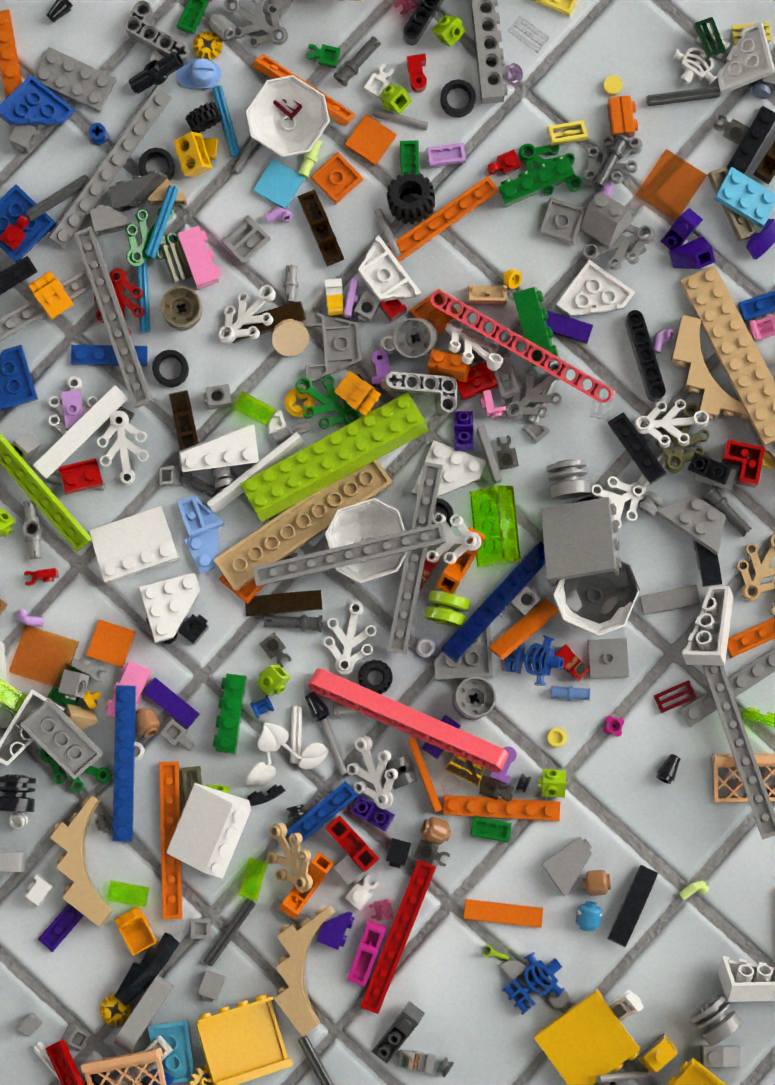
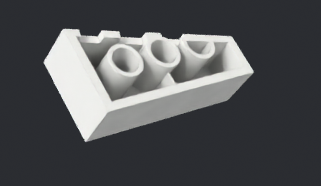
(225, 450)
(710, 635)
(16, 738)
(746, 981)

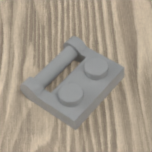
(250, 244)

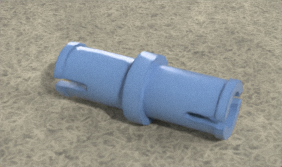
(570, 693)

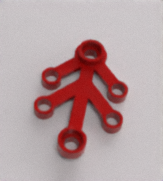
(123, 300)

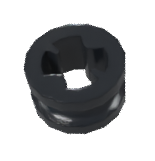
(523, 783)
(296, 811)

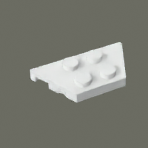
(386, 275)

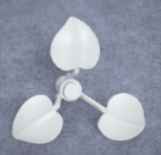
(270, 740)

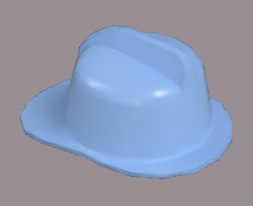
(199, 74)

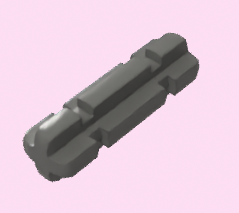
(198, 484)

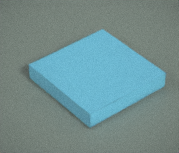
(278, 184)

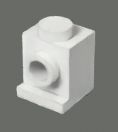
(38, 891)

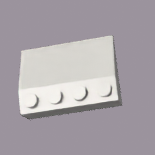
(133, 545)
(209, 829)

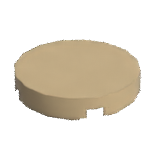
(290, 337)

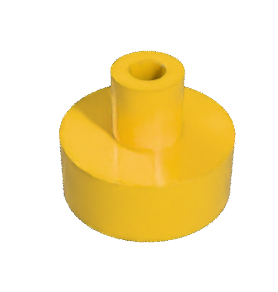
(512, 278)
(90, 699)

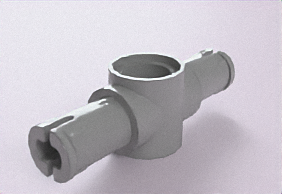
(32, 539)

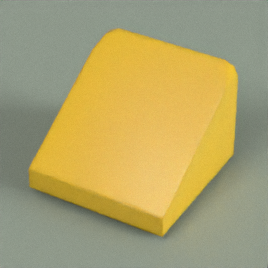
(211, 147)

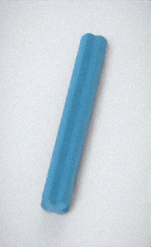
(226, 121)
(161, 221)
(142, 282)

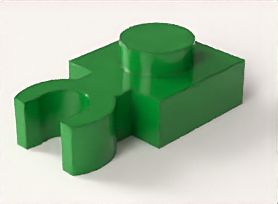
(326, 55)

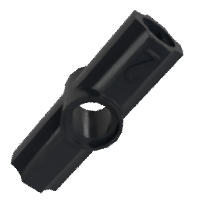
(156, 72)

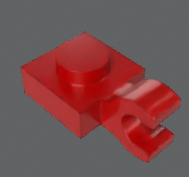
(506, 162)
(13, 235)
(46, 575)

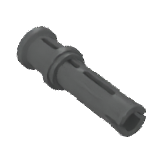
(352, 67)
(614, 154)
(720, 504)
(303, 622)

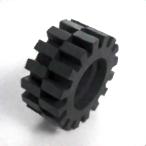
(203, 117)
(375, 665)

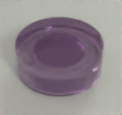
(514, 72)

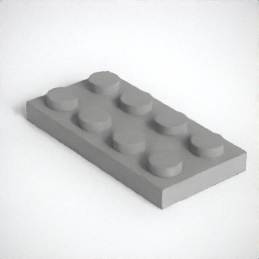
(74, 79)
(61, 738)

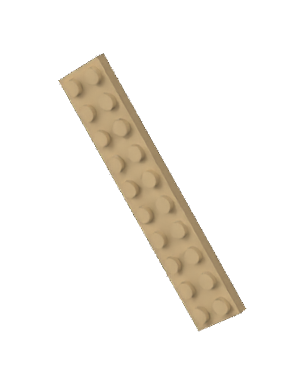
(734, 348)
(299, 524)

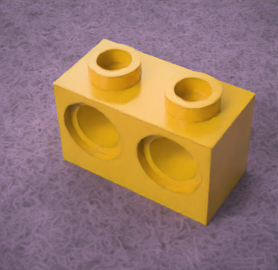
(196, 153)

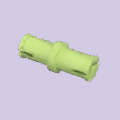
(309, 160)

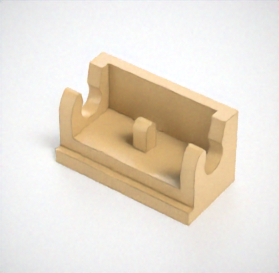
(487, 295)

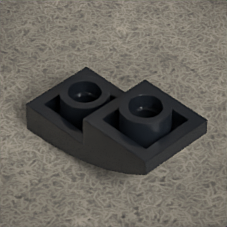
(710, 468)
(259, 798)

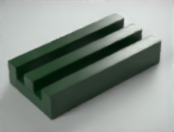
(715, 52)

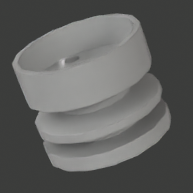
(405, 341)
(568, 475)
(484, 694)
(713, 1017)

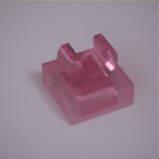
(408, 5)
(383, 909)

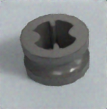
(445, 1067)

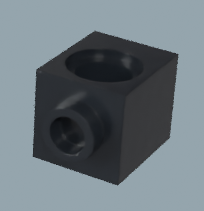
(194, 637)
(398, 853)

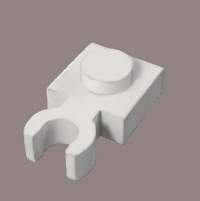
(378, 82)
(359, 894)

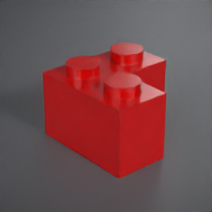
(749, 459)

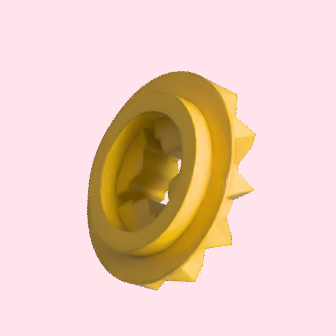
(206, 53)
(290, 400)
(106, 1013)

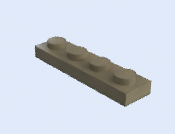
(742, 227)

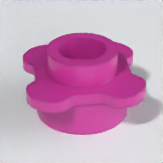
(609, 729)

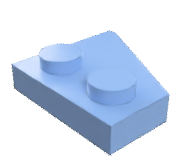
(198, 517)
(204, 549)

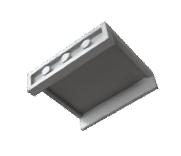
(580, 539)

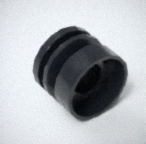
(15, 792)

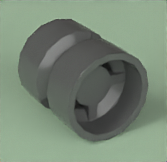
(405, 778)

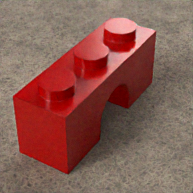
(352, 843)

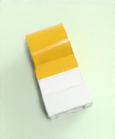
(334, 296)

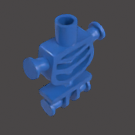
(541, 661)
(549, 970)

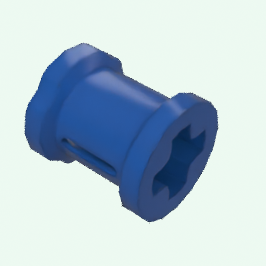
(93, 131)
(262, 706)

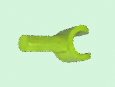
(496, 954)

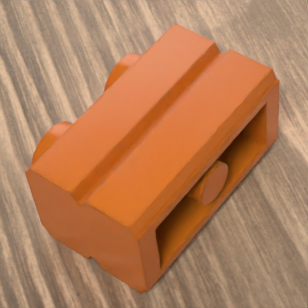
(621, 116)
(448, 364)

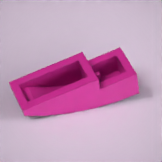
(366, 953)

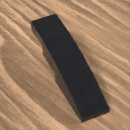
(708, 565)
(632, 906)
(143, 974)

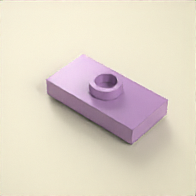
(446, 155)
(352, 298)
(72, 407)

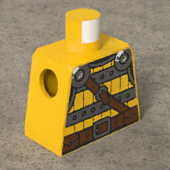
(465, 769)
(658, 1054)

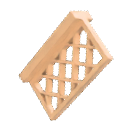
(727, 760)
(126, 1061)

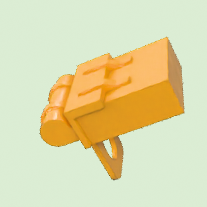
(50, 295)
(357, 393)
(136, 930)

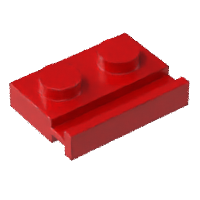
(479, 380)
(80, 476)

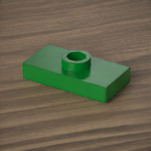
(192, 16)
(409, 157)
(490, 829)

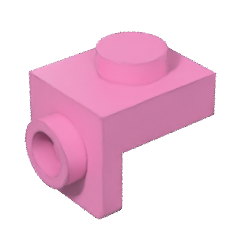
(762, 328)
(487, 403)

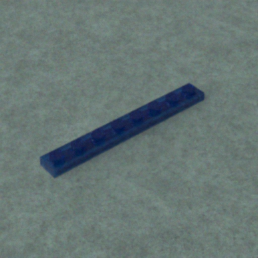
(495, 603)

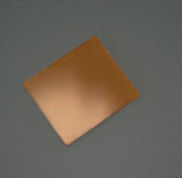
(671, 185)
(43, 656)

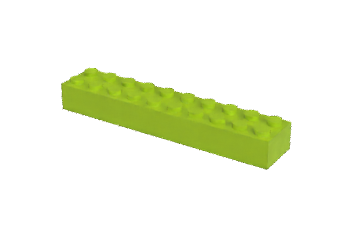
(334, 457)

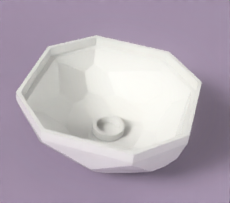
(275, 129)
(361, 523)

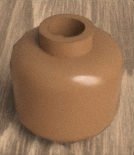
(146, 722)
(435, 831)
(596, 882)

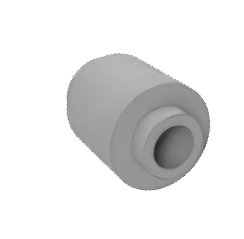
(222, 26)

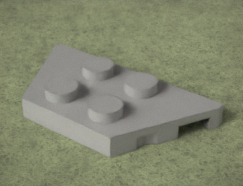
(696, 520)

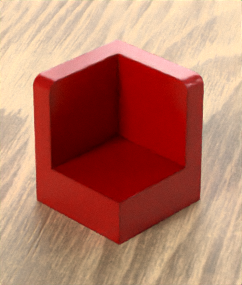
(393, 309)

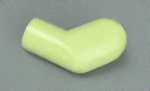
(692, 888)

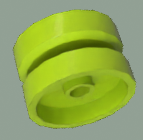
(447, 607)

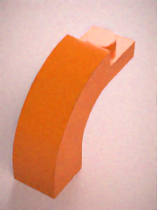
(454, 573)
(297, 900)

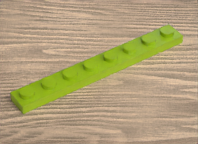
(42, 496)

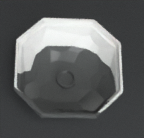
(598, 600)

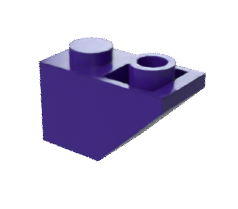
(681, 229)
(692, 254)
(334, 929)

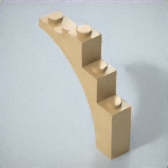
(688, 353)
(73, 865)
(294, 999)

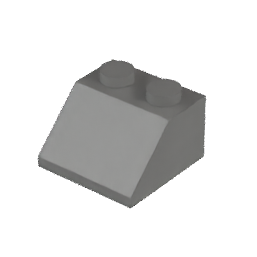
(605, 219)

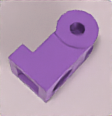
(381, 364)
(502, 775)

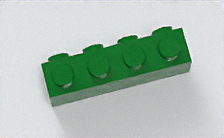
(537, 181)
(533, 320)
(231, 713)

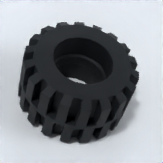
(406, 185)

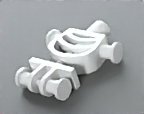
(693, 63)

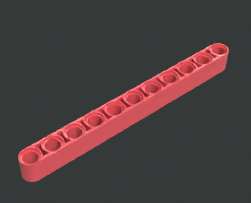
(512, 343)
(408, 720)

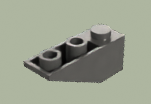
(132, 193)
(398, 1032)

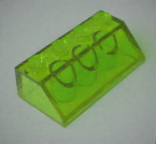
(496, 518)

